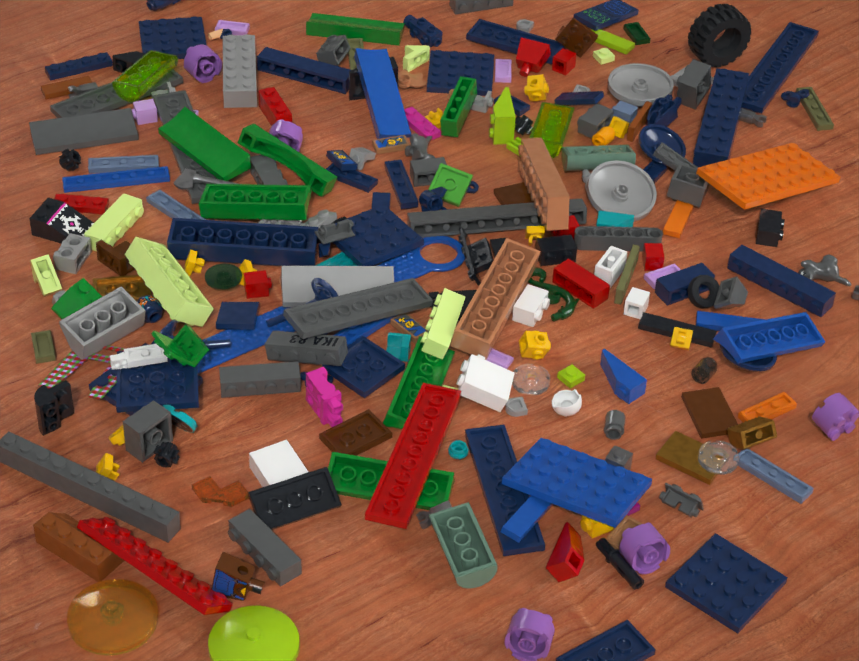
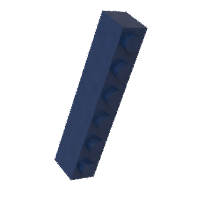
(303, 70)
(781, 280)

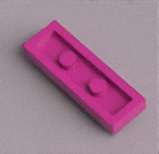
(421, 124)

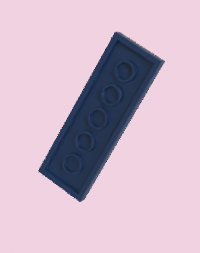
(507, 38)

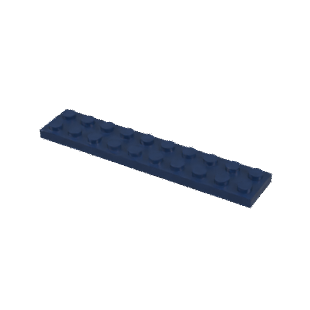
(777, 65)

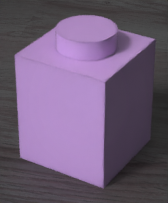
(144, 111)

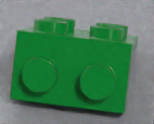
(184, 347)

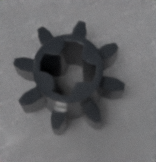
(523, 125)
(70, 159)
(166, 454)

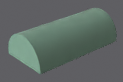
(589, 157)
(464, 545)

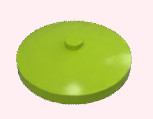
(254, 635)

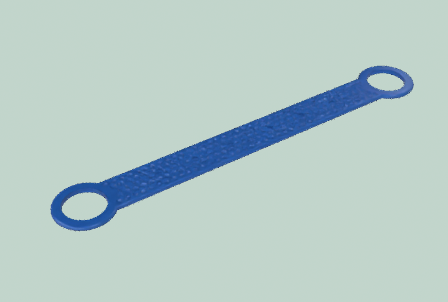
(242, 341)

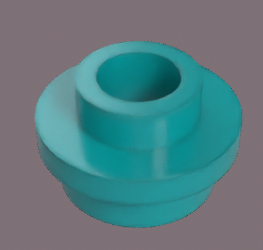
(458, 449)

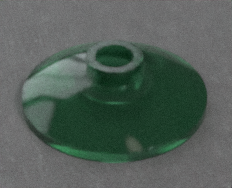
(223, 276)

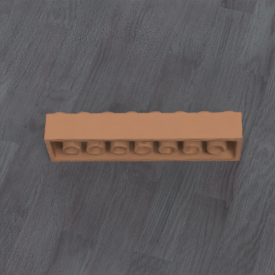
(544, 184)
(495, 299)

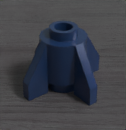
(431, 199)

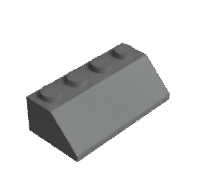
(102, 322)

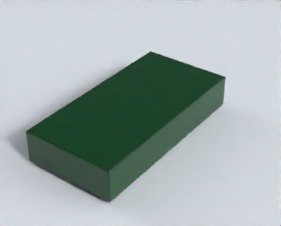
(636, 33)

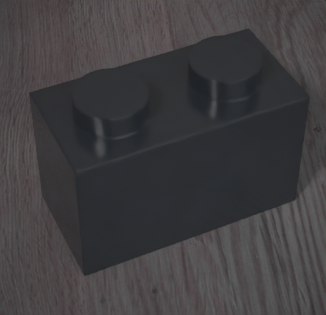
(769, 228)
(556, 249)

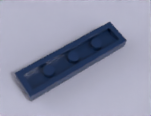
(78, 66)
(401, 184)

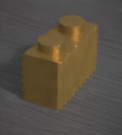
(752, 433)

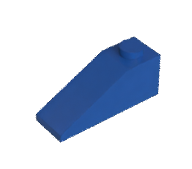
(623, 379)

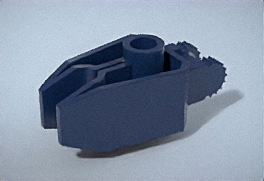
(664, 110)

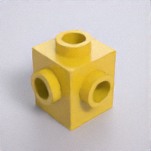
(536, 88)
(534, 344)

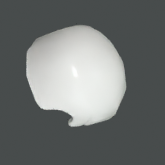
(567, 402)

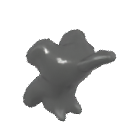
(418, 147)
(824, 270)

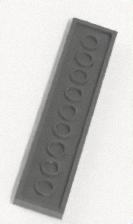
(168, 106)

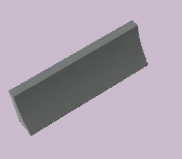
(83, 131)

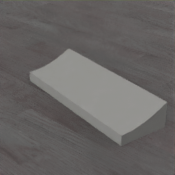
(297, 280)

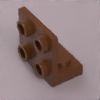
(576, 37)
(114, 257)

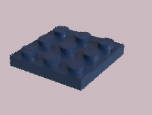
(366, 367)

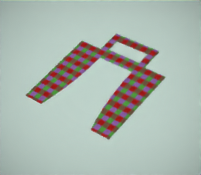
(72, 362)

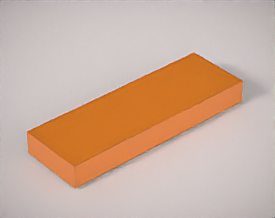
(678, 219)
(769, 408)

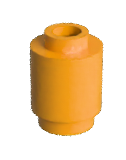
(603, 136)

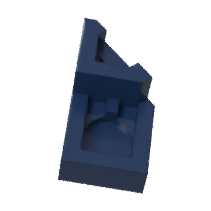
(324, 250)

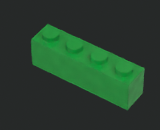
(458, 106)

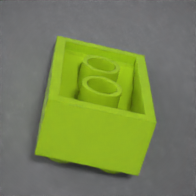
(502, 119)

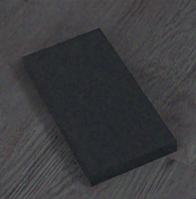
(295, 498)

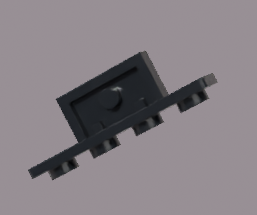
(478, 255)

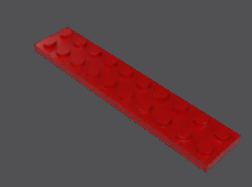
(413, 456)

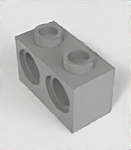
(72, 253)

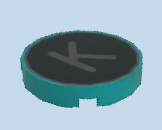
(182, 420)

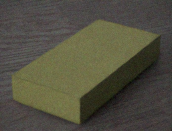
(43, 346)

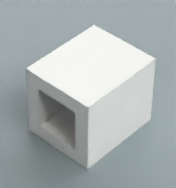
(636, 303)

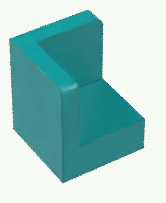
(399, 345)

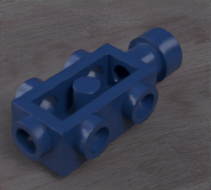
(424, 31)

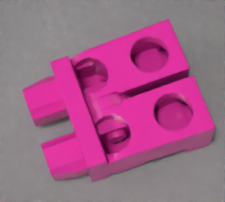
(323, 397)

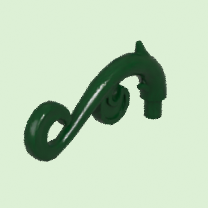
(554, 295)

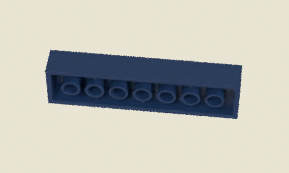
(721, 117)
(243, 240)

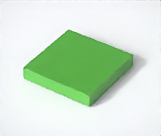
(454, 181)

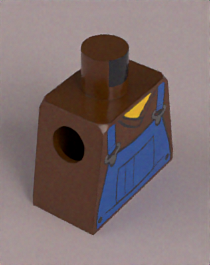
(235, 578)

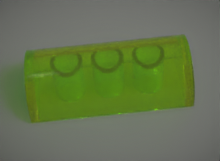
(144, 75)
(552, 126)

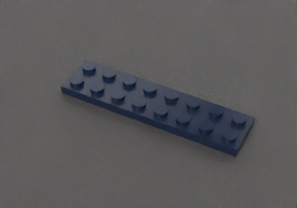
(492, 460)

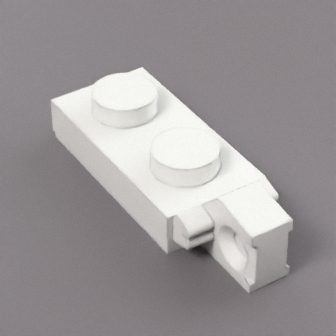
(138, 357)

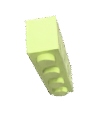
(115, 220)
(442, 324)

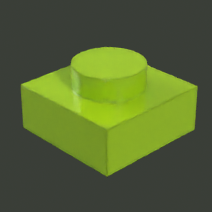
(571, 376)

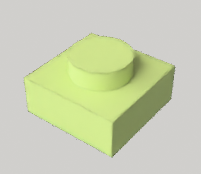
(603, 55)

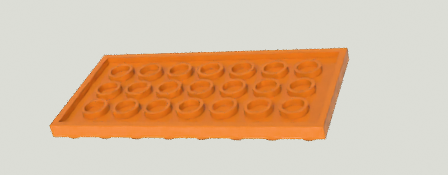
(768, 175)

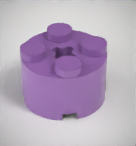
(202, 63)
(287, 133)
(836, 416)
(644, 548)
(530, 635)

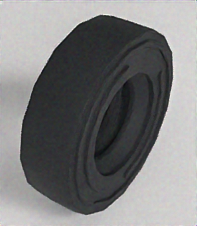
(693, 292)

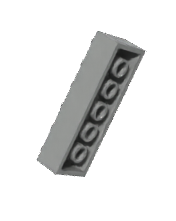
(239, 71)

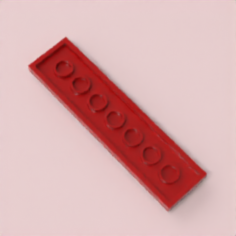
(155, 566)

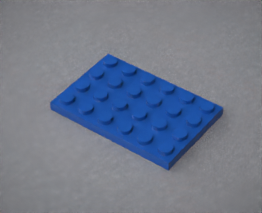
(577, 482)

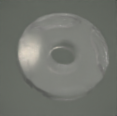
(531, 387)
(715, 465)

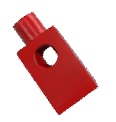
(531, 56)

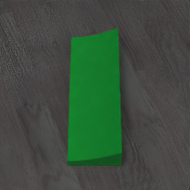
(368, 29)
(205, 145)
(255, 201)
(419, 370)
(360, 476)

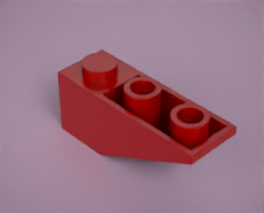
(567, 555)

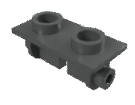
(332, 233)
(689, 502)

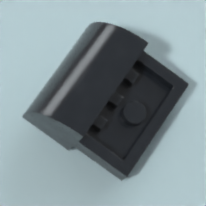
(53, 406)

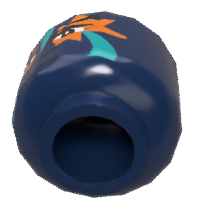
(153, 308)

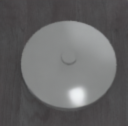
(639, 83)
(621, 189)

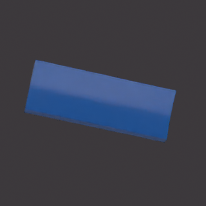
(381, 93)
(770, 337)

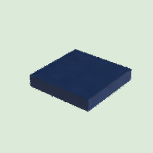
(237, 315)

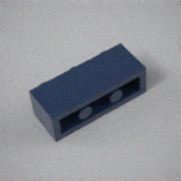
(674, 286)

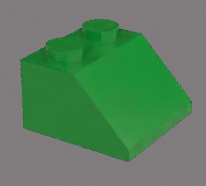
(75, 298)

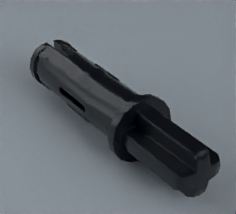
(624, 569)

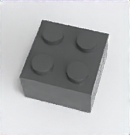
(694, 83)
(687, 186)
(146, 430)

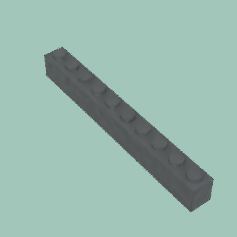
(484, 218)
(89, 487)

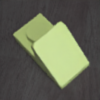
(415, 56)
(45, 275)

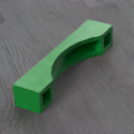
(263, 143)

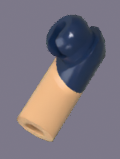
(219, 34)

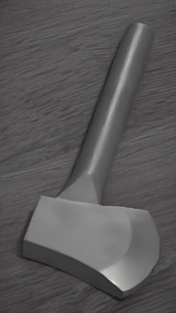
(188, 177)

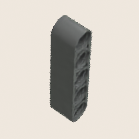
(601, 238)

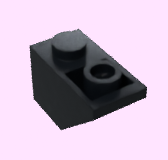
(123, 61)

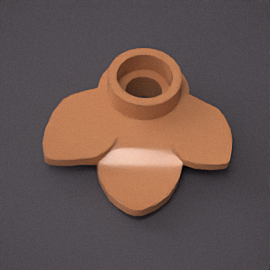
(407, 80)

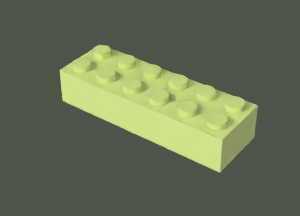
(169, 282)

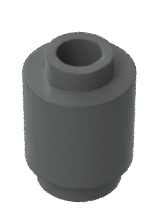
(614, 424)

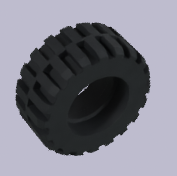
(710, 25)

